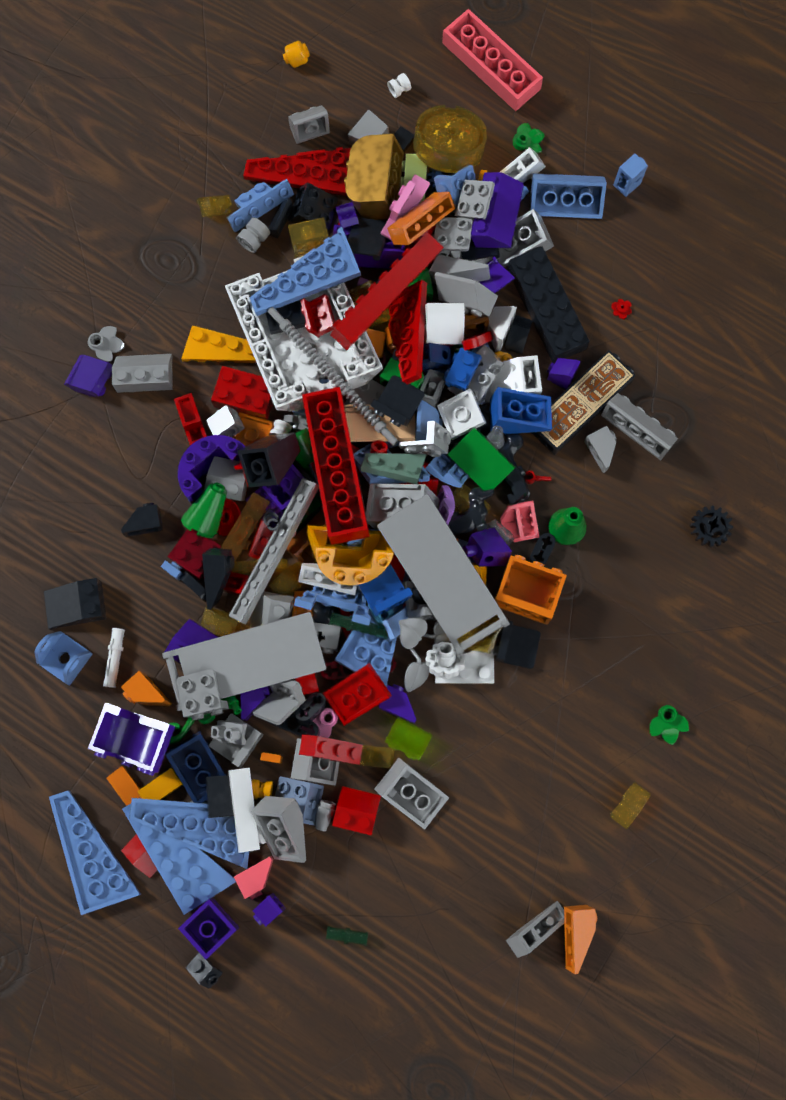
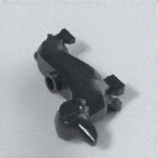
(515, 478)
(474, 516)

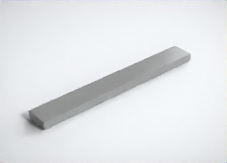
(274, 551)

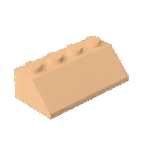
(362, 431)

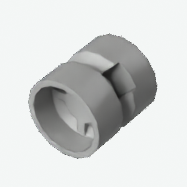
(253, 234)

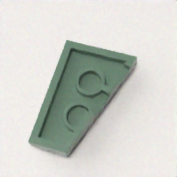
(394, 466)

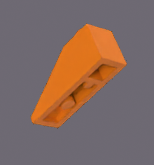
(579, 931)

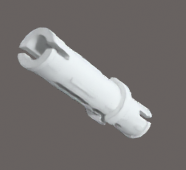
(114, 657)

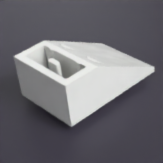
(518, 375)

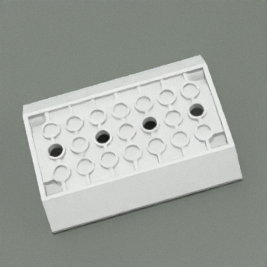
(283, 365)

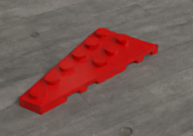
(318, 167)
(407, 330)

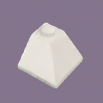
(500, 324)

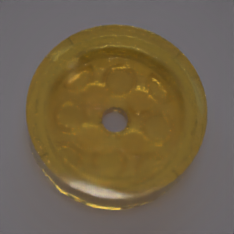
(449, 151)

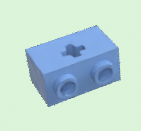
(630, 174)

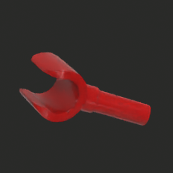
(536, 477)

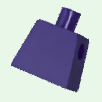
(488, 548)

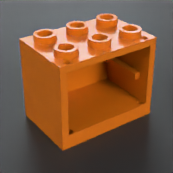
(530, 589)

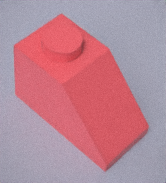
(254, 878)

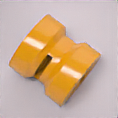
(261, 789)

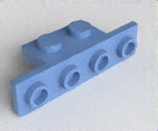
(258, 202)

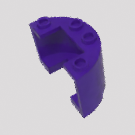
(198, 459)
(131, 739)

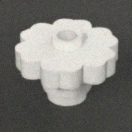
(445, 660)

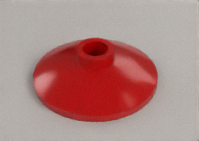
(227, 523)

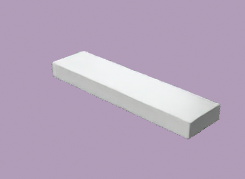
(242, 806)

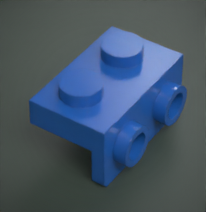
(462, 369)

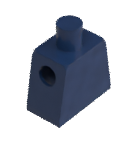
(438, 356)

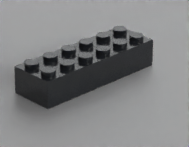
(548, 304)

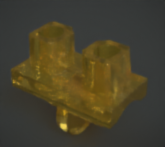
(214, 205)

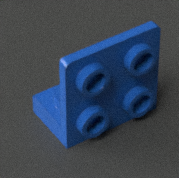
(385, 592)

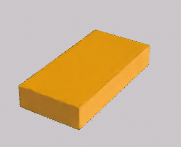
(161, 786)

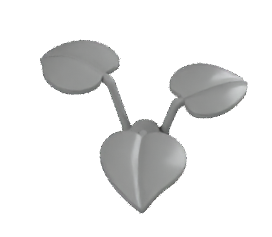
(410, 634)

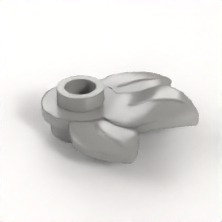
(108, 345)

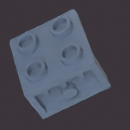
(305, 794)

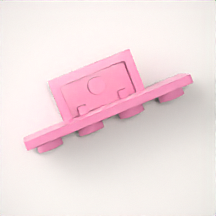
(409, 198)

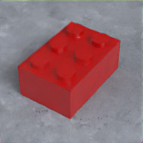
(242, 392)

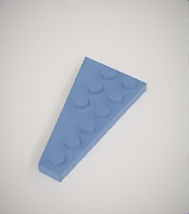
(191, 825)
(184, 868)

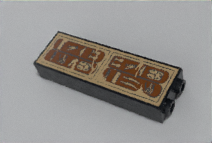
(585, 400)

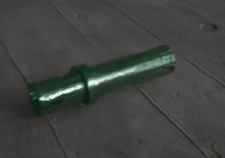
(346, 622)

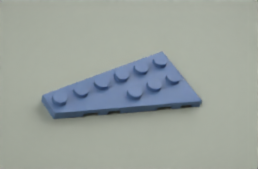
(313, 273)
(366, 649)
(92, 866)

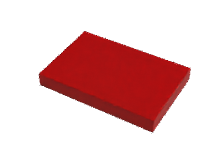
(357, 694)

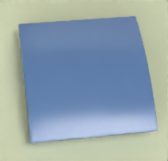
(447, 471)

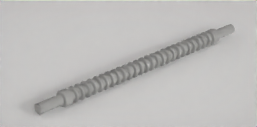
(380, 426)

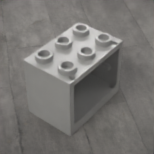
(388, 499)

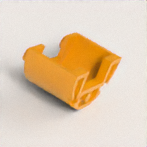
(349, 563)

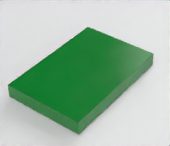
(481, 460)

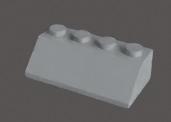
(639, 426)

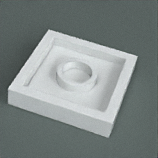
(461, 414)

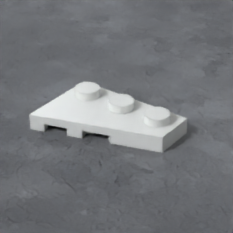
(477, 670)

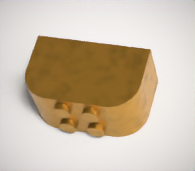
(374, 175)

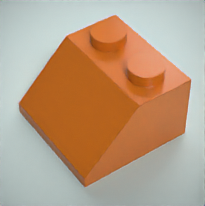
(144, 691)

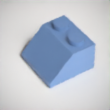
(425, 413)

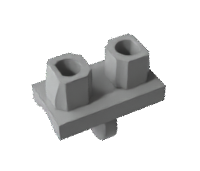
(229, 732)

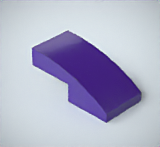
(347, 215)

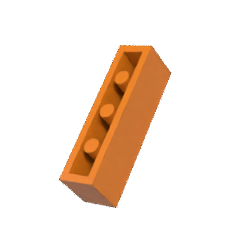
(421, 218)

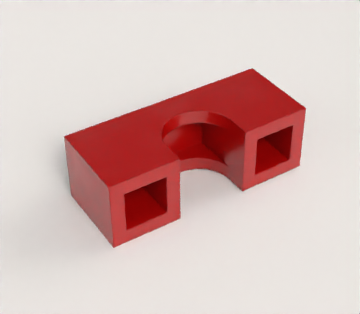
(330, 749)

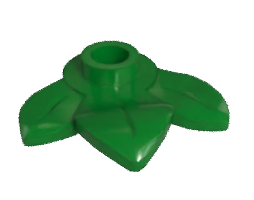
(528, 138)
(669, 727)

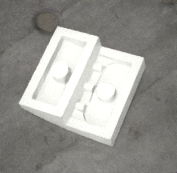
(444, 323)

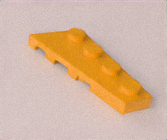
(216, 346)

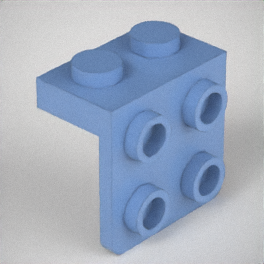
(454, 183)

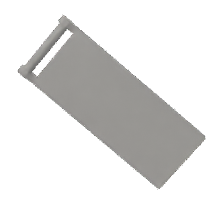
(441, 572)
(253, 656)

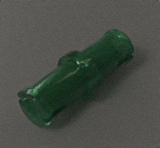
(347, 935)

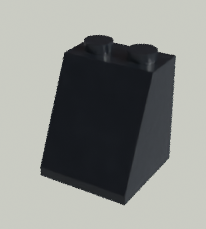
(269, 459)

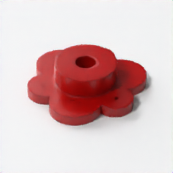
(618, 311)

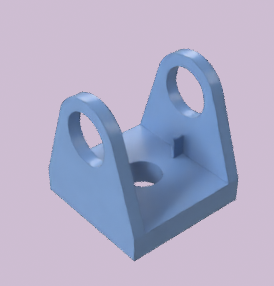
(50, 654)

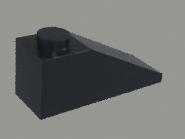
(217, 570)

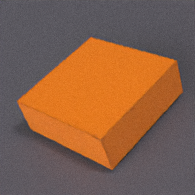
(271, 758)

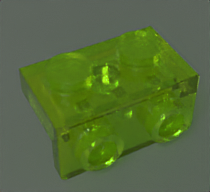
(408, 739)

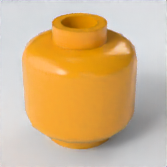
(296, 54)

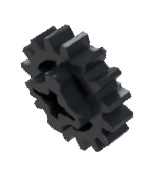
(718, 528)

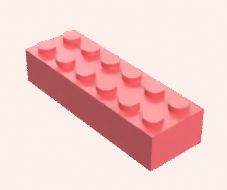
(492, 60)

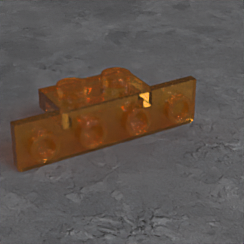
(246, 525)

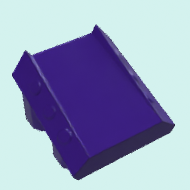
(89, 376)

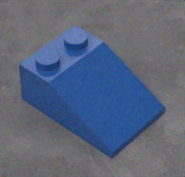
(520, 411)

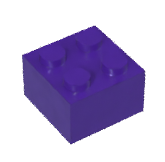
(208, 928)

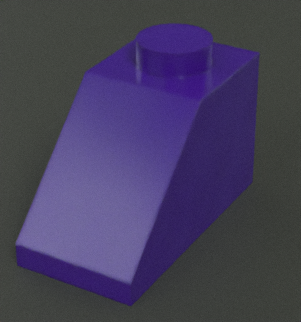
(563, 372)
(251, 700)
(398, 704)
(268, 910)

